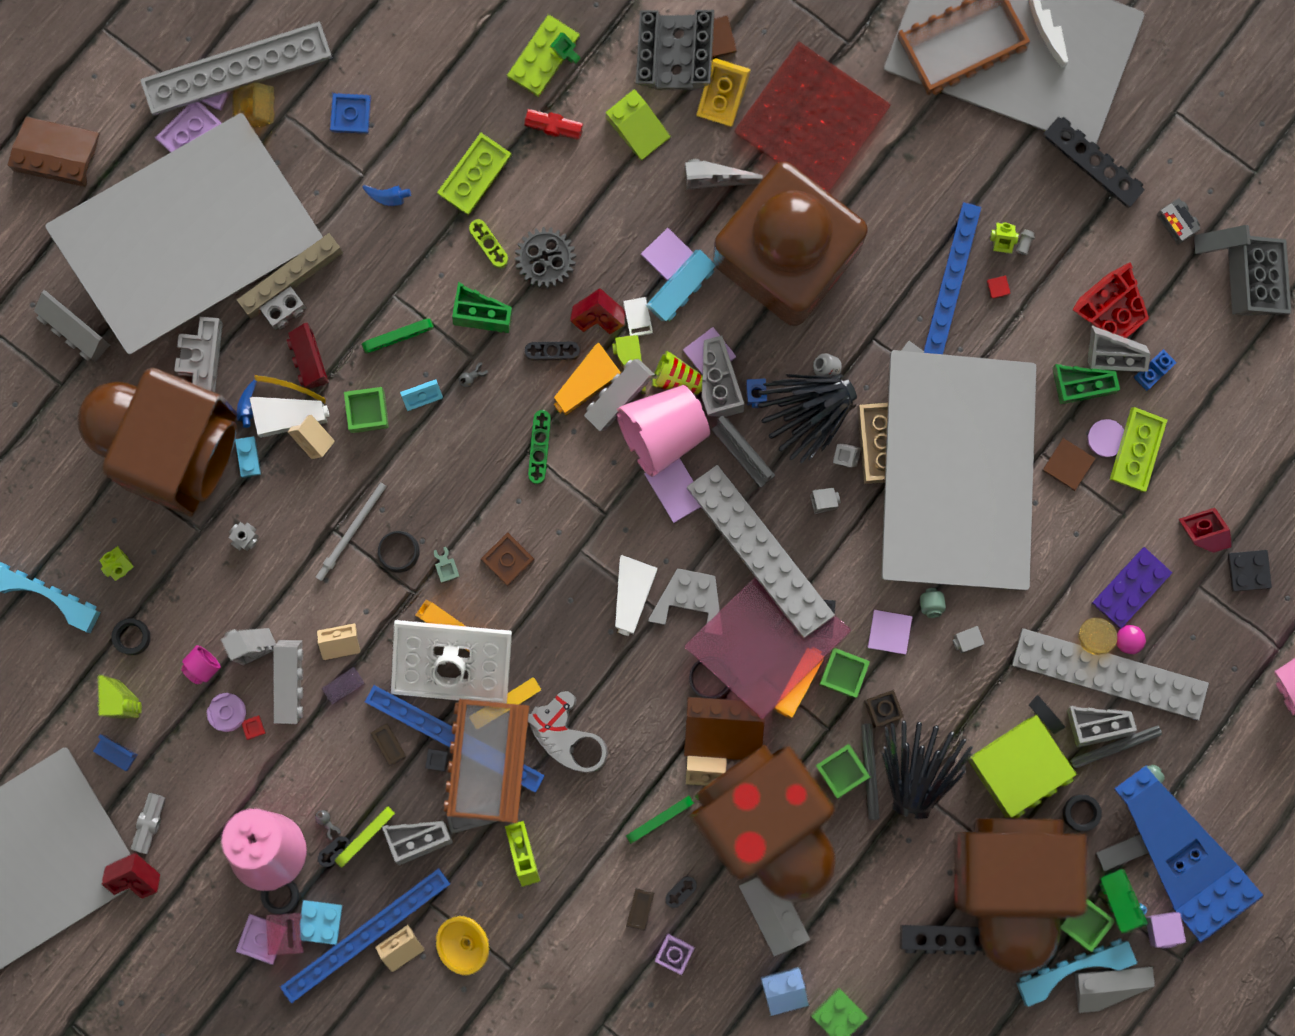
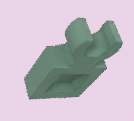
(446, 568)

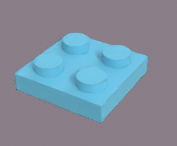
(320, 922)

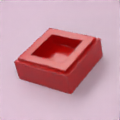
(998, 287)
(253, 727)

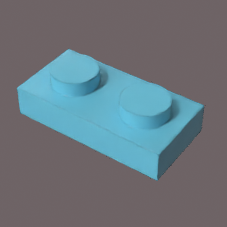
(421, 395)
(248, 457)

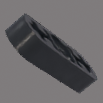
(537, 345)

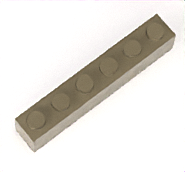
(291, 274)

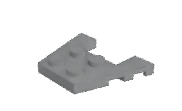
(688, 591)

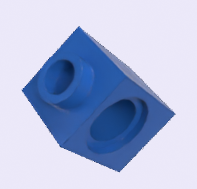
(755, 384)

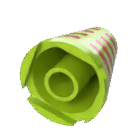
(673, 372)

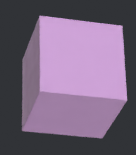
(1165, 930)
(674, 953)

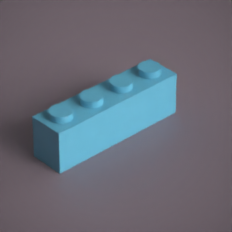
(681, 285)

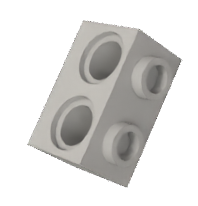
(280, 303)

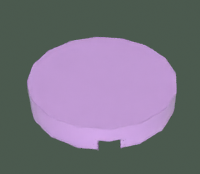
(1105, 438)
(226, 712)

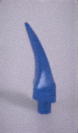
(390, 197)
(244, 407)

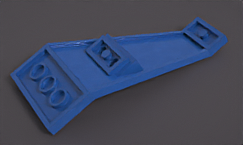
(1209, 887)

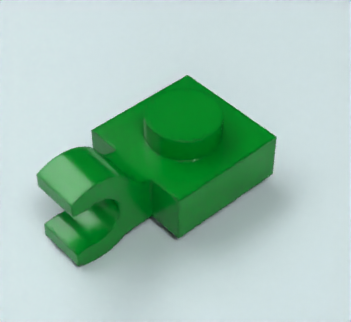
(564, 48)

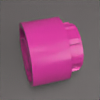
(200, 665)

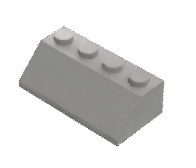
(70, 326)
(775, 917)

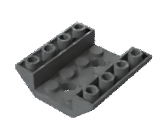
(662, 52)

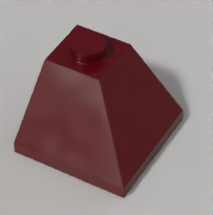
(1207, 530)

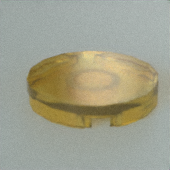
(1097, 636)

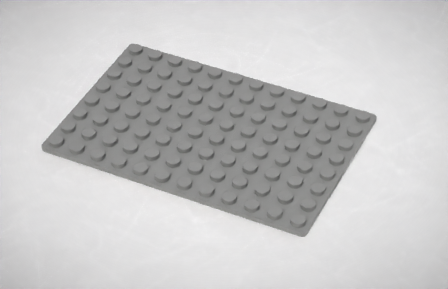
(1032, 83)
(184, 233)
(959, 471)
(51, 853)

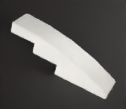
(1051, 35)

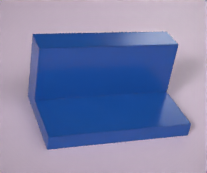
(115, 752)

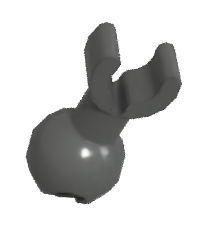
(469, 377)
(325, 821)

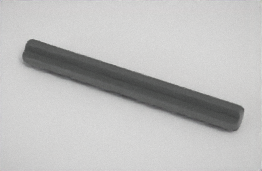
(1116, 747)
(869, 762)

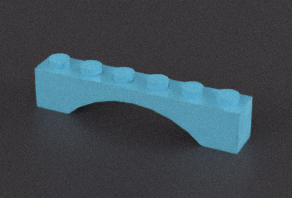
(77, 614)
(1037, 987)

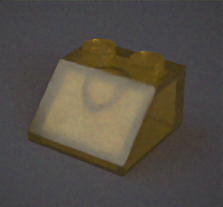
(255, 103)

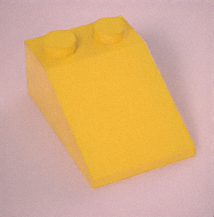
(724, 94)

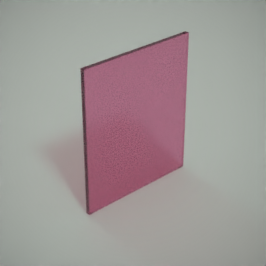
(759, 649)

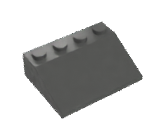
(1260, 277)

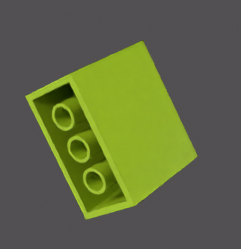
(1022, 767)

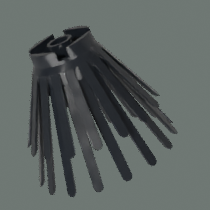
(830, 400)
(914, 790)

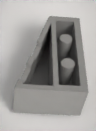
(1115, 352)
(1098, 725)
(416, 840)

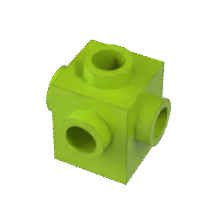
(1004, 237)
(115, 563)

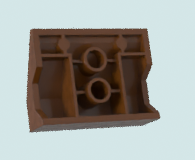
(53, 151)
(722, 729)

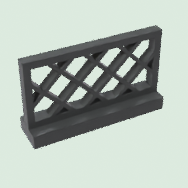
(742, 452)

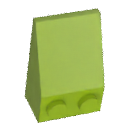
(637, 124)

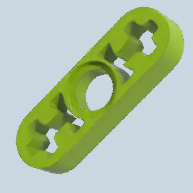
(500, 252)

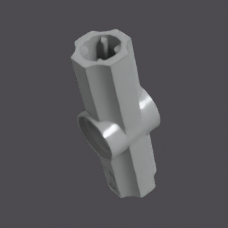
(148, 823)

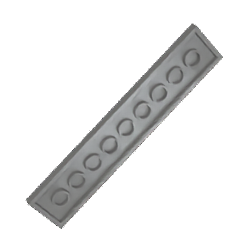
(236, 68)
(760, 551)
(1110, 674)

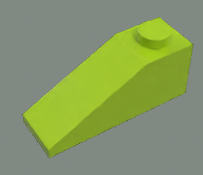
(627, 349)
(522, 854)

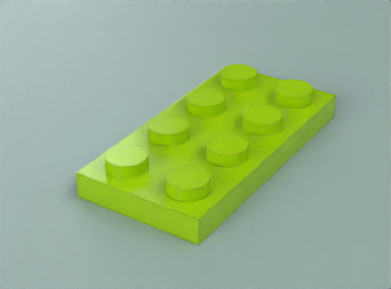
(538, 60)
(474, 173)
(1138, 449)

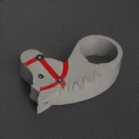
(551, 730)

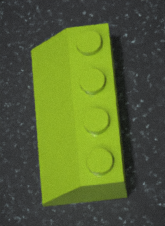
(117, 700)

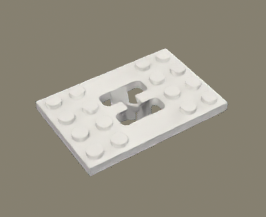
(417, 665)

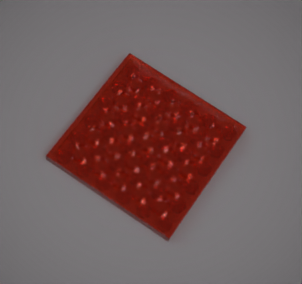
(812, 117)

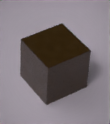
(883, 708)

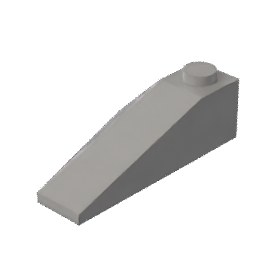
(706, 175)
(719, 384)
(1105, 988)

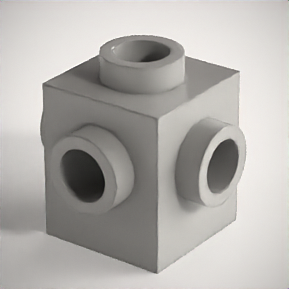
(248, 541)

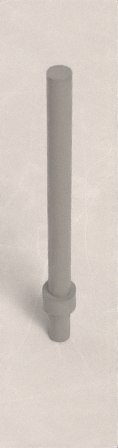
(329, 563)

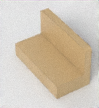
(311, 437)
(338, 641)
(704, 769)
(399, 948)

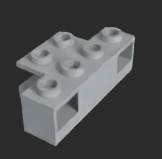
(201, 353)

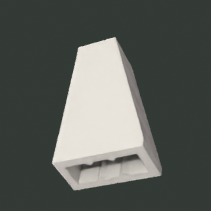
(279, 415)
(633, 589)

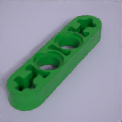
(397, 335)
(542, 447)
(659, 819)

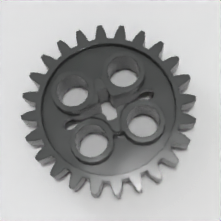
(550, 274)

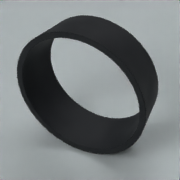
(407, 567)
(696, 691)
(1046, 715)

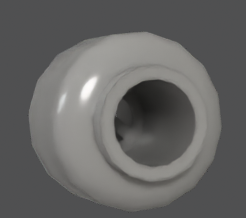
(827, 365)

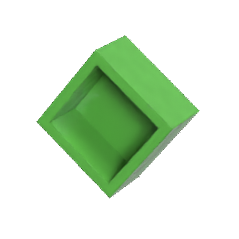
(366, 410)
(844, 673)
(843, 771)
(1089, 928)
(839, 1015)

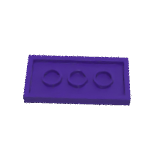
(1131, 587)

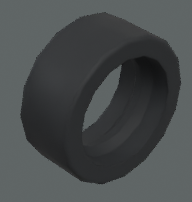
(130, 622)
(1097, 813)
(281, 910)

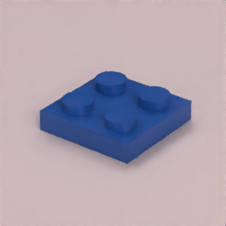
(350, 113)

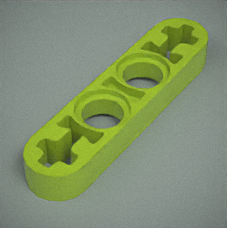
(358, 843)

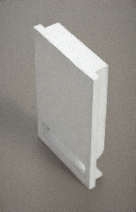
(637, 315)

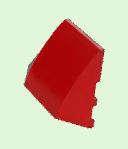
(1114, 303)

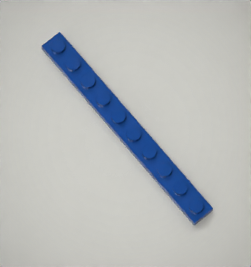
(952, 279)
(432, 726)
(365, 935)

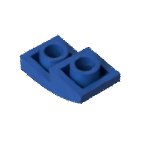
(1157, 368)

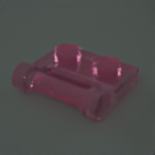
(278, 936)

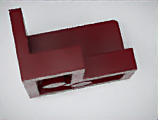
(600, 310)
(131, 874)

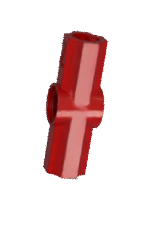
(553, 124)

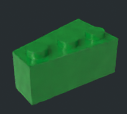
(479, 311)
(1081, 384)
(1123, 901)

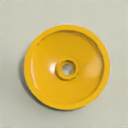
(455, 949)

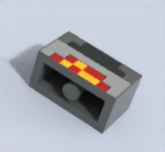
(1179, 221)

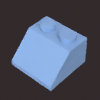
(785, 991)

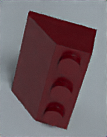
(307, 357)

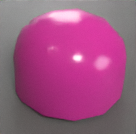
(1130, 639)

